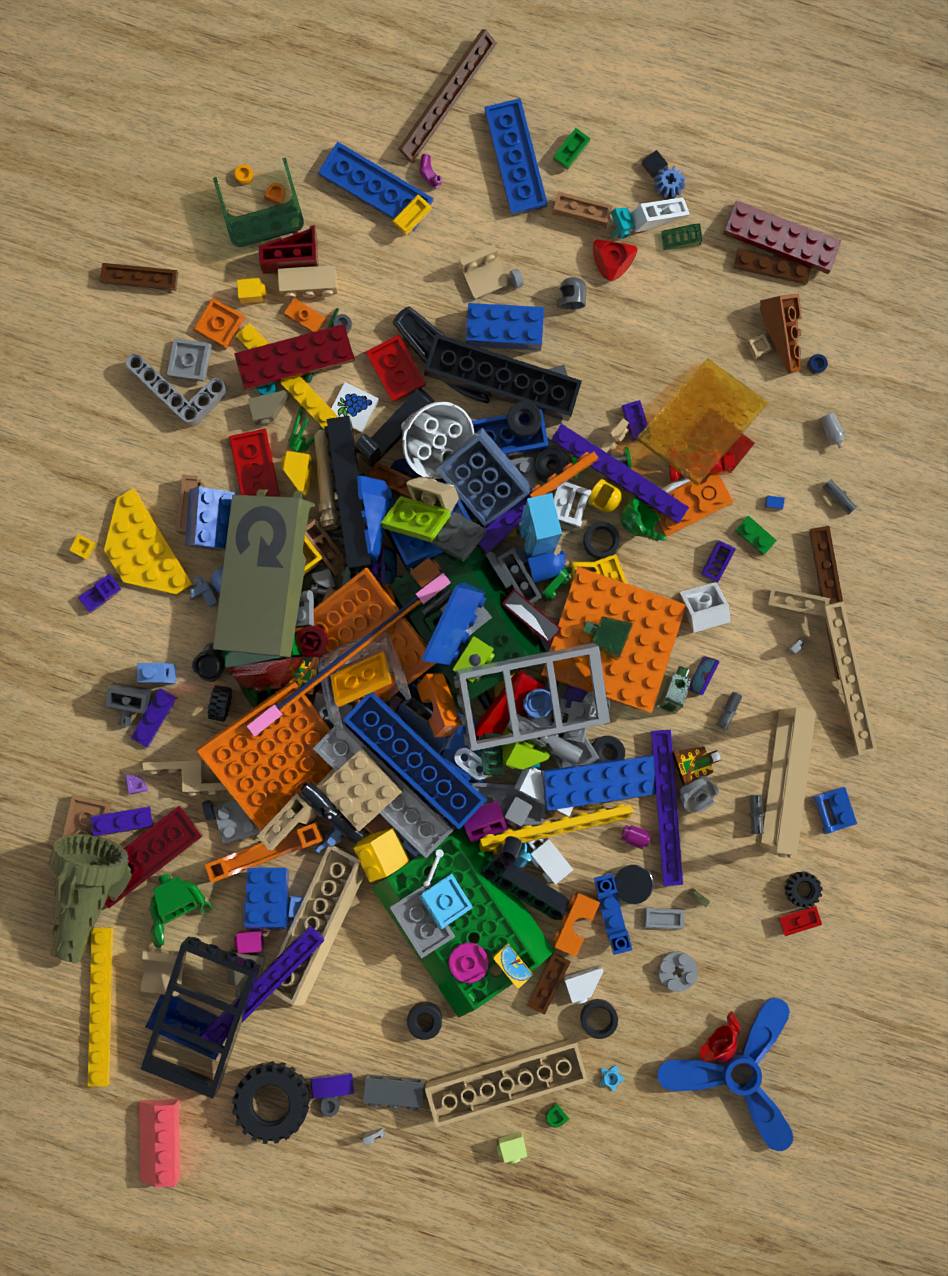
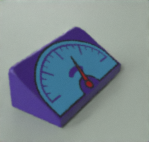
(388, 565)
(703, 675)

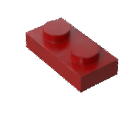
(800, 920)

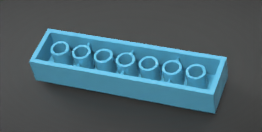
(540, 526)

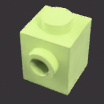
(512, 1148)

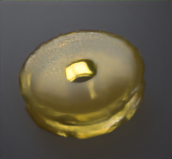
(589, 807)

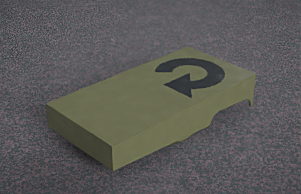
(262, 574)

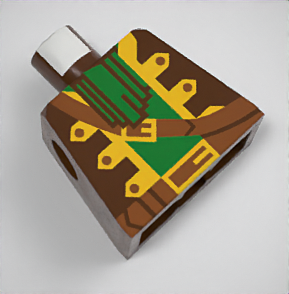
(694, 763)

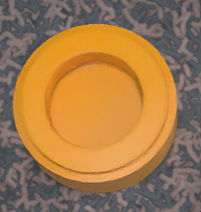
(243, 174)

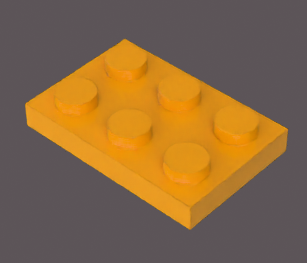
(360, 679)

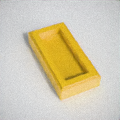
(412, 215)

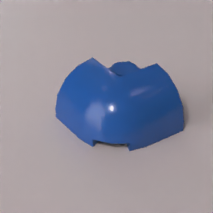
(546, 566)

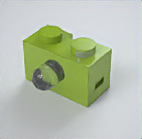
(475, 654)

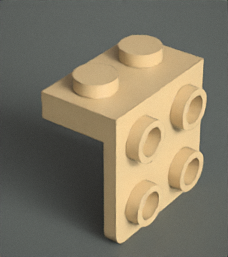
(158, 971)

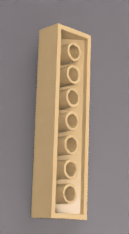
(324, 910)

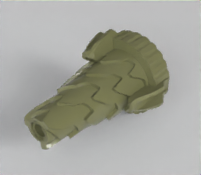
(86, 873)

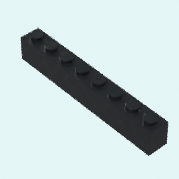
(346, 471)

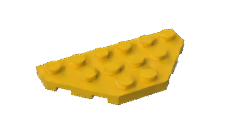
(141, 550)

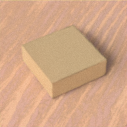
(759, 346)

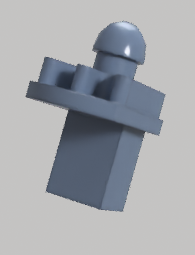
(205, 590)

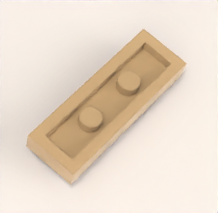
(798, 601)

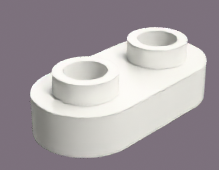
(471, 764)

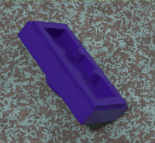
(635, 416)

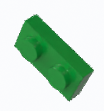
(571, 148)
(755, 535)

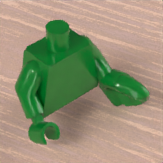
(171, 901)

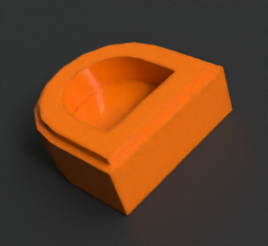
(275, 193)

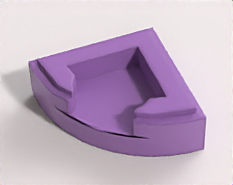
(135, 784)

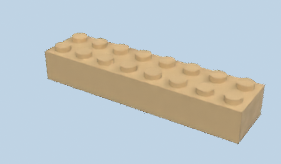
(505, 1082)

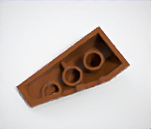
(781, 320)

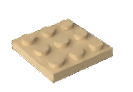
(361, 789)

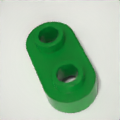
(561, 579)

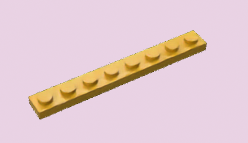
(296, 386)
(562, 826)
(100, 1007)

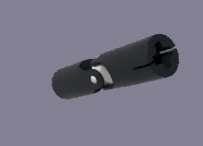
(318, 800)

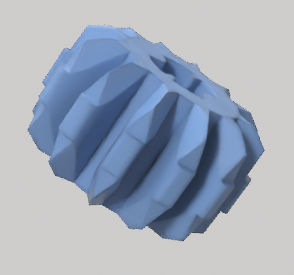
(677, 182)

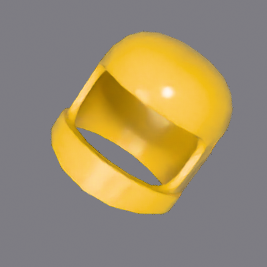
(605, 496)

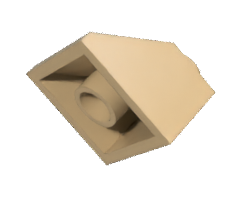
(433, 492)

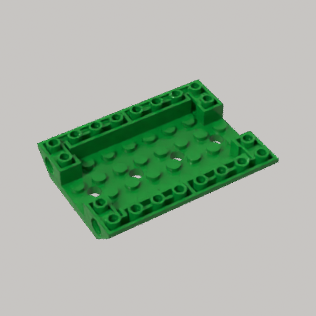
(494, 916)

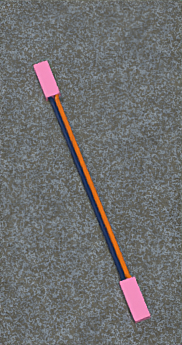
(274, 713)

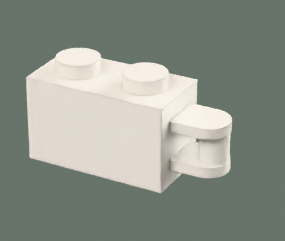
(550, 860)

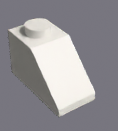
(583, 983)

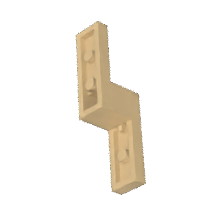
(192, 775)
(292, 813)

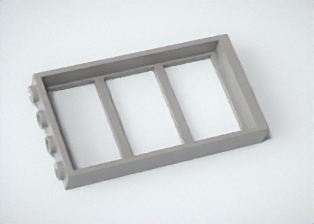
(505, 666)

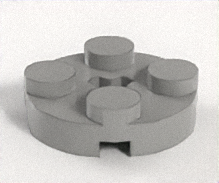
(705, 788)
(688, 975)

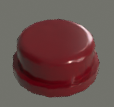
(312, 641)

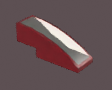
(531, 615)

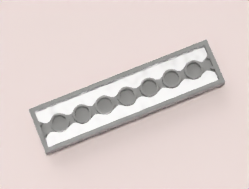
(408, 811)

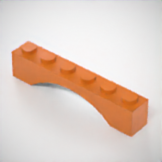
(259, 853)

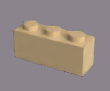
(307, 281)

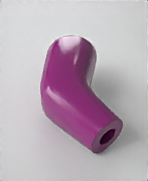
(427, 172)

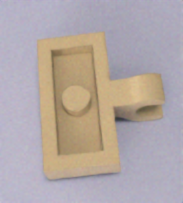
(616, 434)

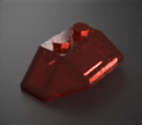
(266, 673)

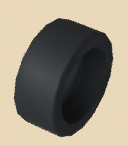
(605, 526)
(599, 1034)

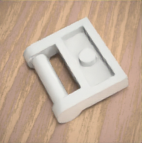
(564, 499)

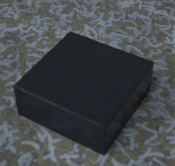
(654, 163)

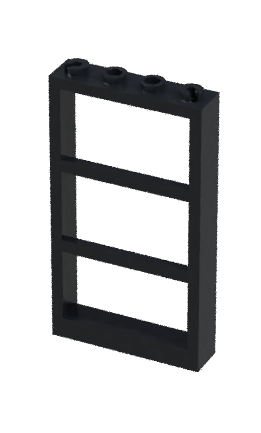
(178, 1074)

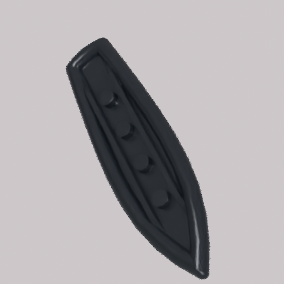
(420, 336)

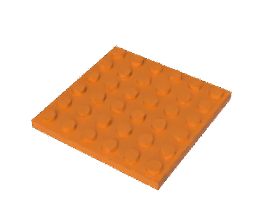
(360, 609)
(644, 659)
(269, 767)

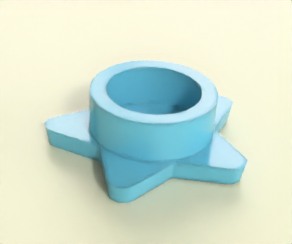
(612, 1083)

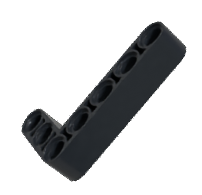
(374, 448)
(503, 873)

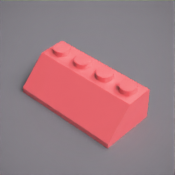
(159, 1142)

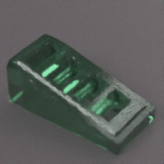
(683, 243)
(497, 754)

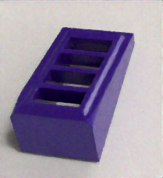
(715, 550)

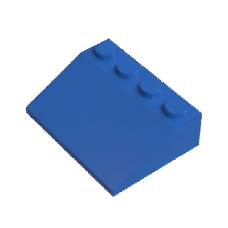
(454, 624)

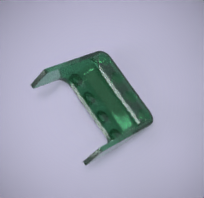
(264, 223)

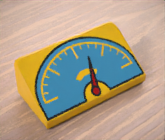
(512, 965)

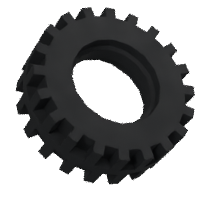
(274, 1075)

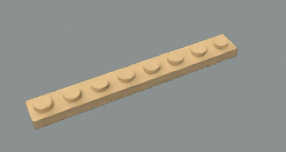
(850, 678)

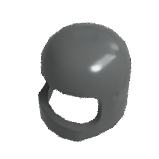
(573, 293)

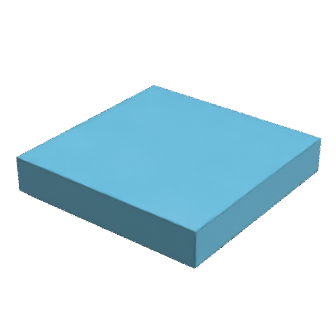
(445, 901)

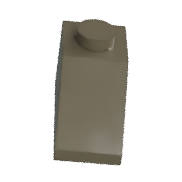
(267, 407)

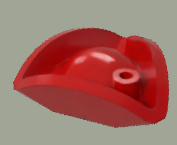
(613, 258)

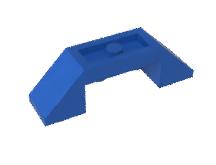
(612, 914)

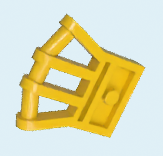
(607, 567)

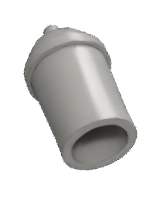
(832, 429)

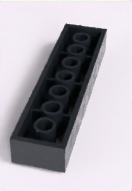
(501, 377)

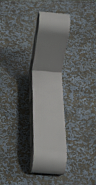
(172, 394)

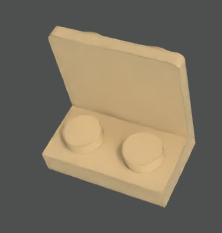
(483, 272)

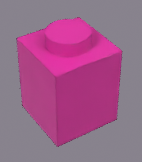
(249, 941)

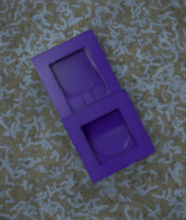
(100, 593)
(332, 1086)

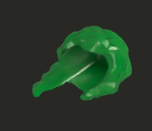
(640, 520)

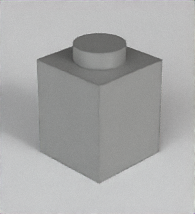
(517, 812)

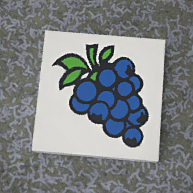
(356, 404)

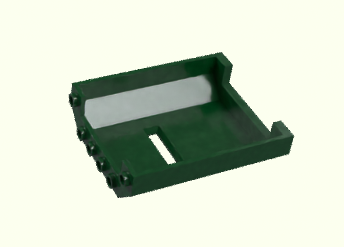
(503, 632)

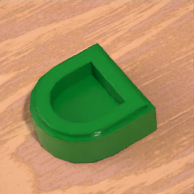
(556, 1116)

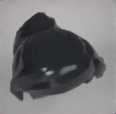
(209, 664)

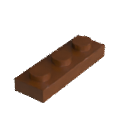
(548, 983)

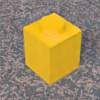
(251, 290)

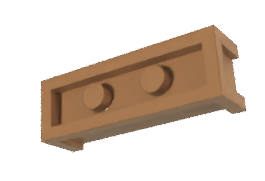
(582, 209)
(188, 482)

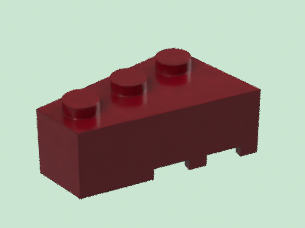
(291, 252)

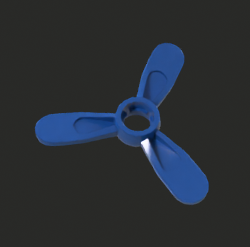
(699, 1075)

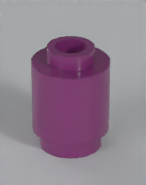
(635, 836)

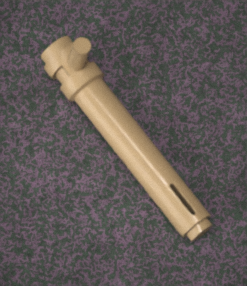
(327, 495)

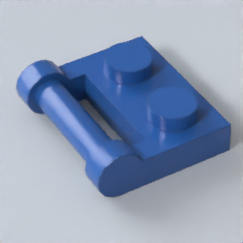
(840, 809)

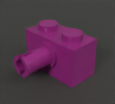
(486, 821)

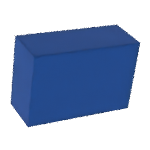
(774, 502)

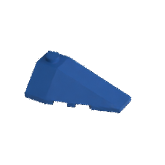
(377, 503)

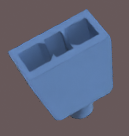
(156, 673)

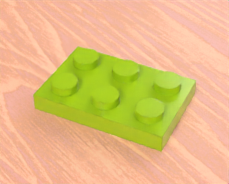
(416, 519)

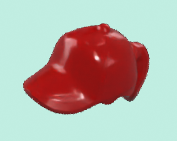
(723, 1041)

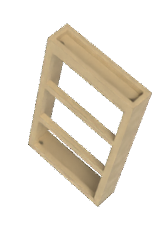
(788, 781)

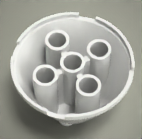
(434, 435)

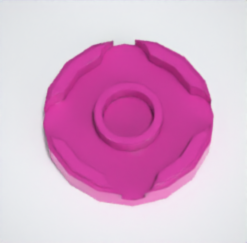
(468, 962)

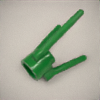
(296, 441)

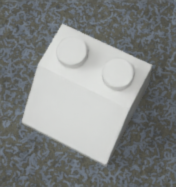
(705, 607)

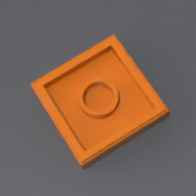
(219, 323)

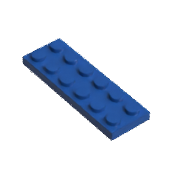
(515, 156)
(369, 182)
(599, 782)

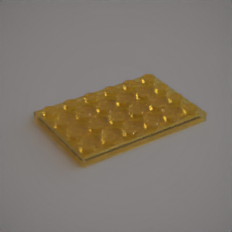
(702, 421)

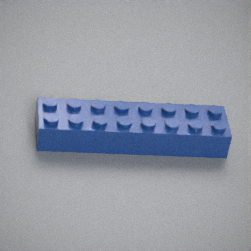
(415, 759)

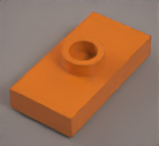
(304, 315)

